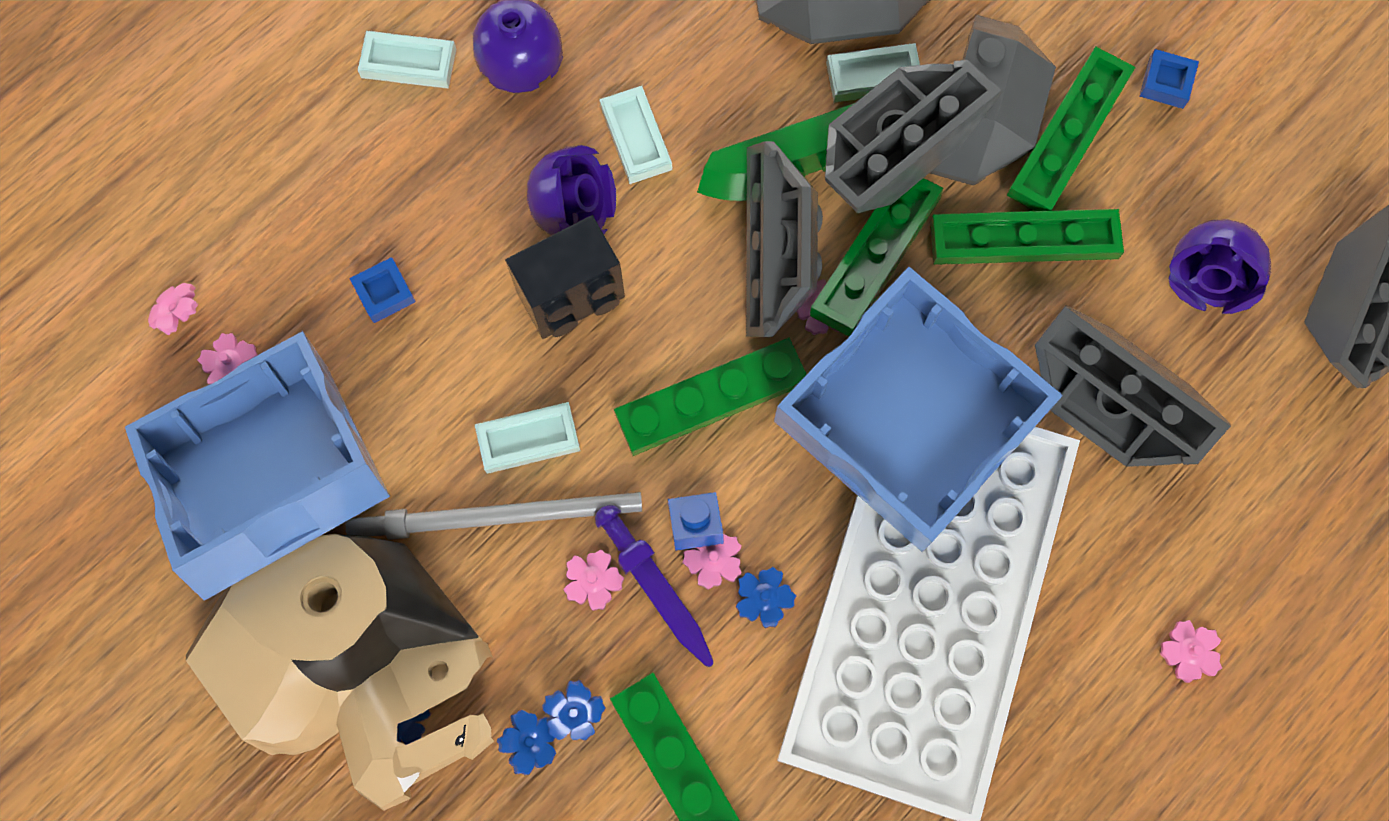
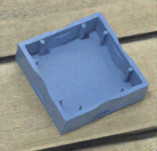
(915, 408)
(253, 466)

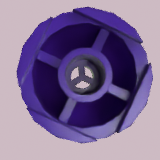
(517, 45)
(570, 188)
(1220, 266)

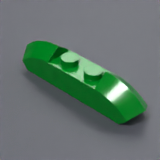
(801, 142)

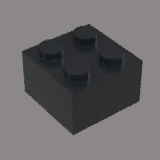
(567, 278)

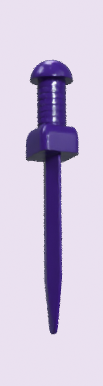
(636, 558)

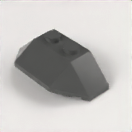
(838, 19)
(1015, 118)
(904, 130)
(780, 240)
(1353, 304)
(1124, 395)

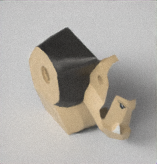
(345, 644)

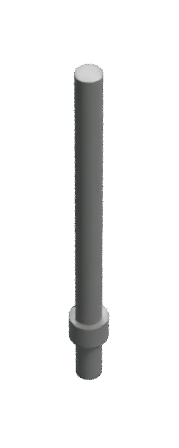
(400, 523)

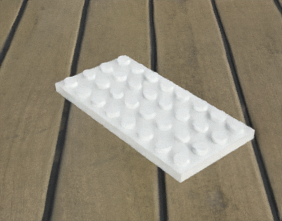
(929, 644)

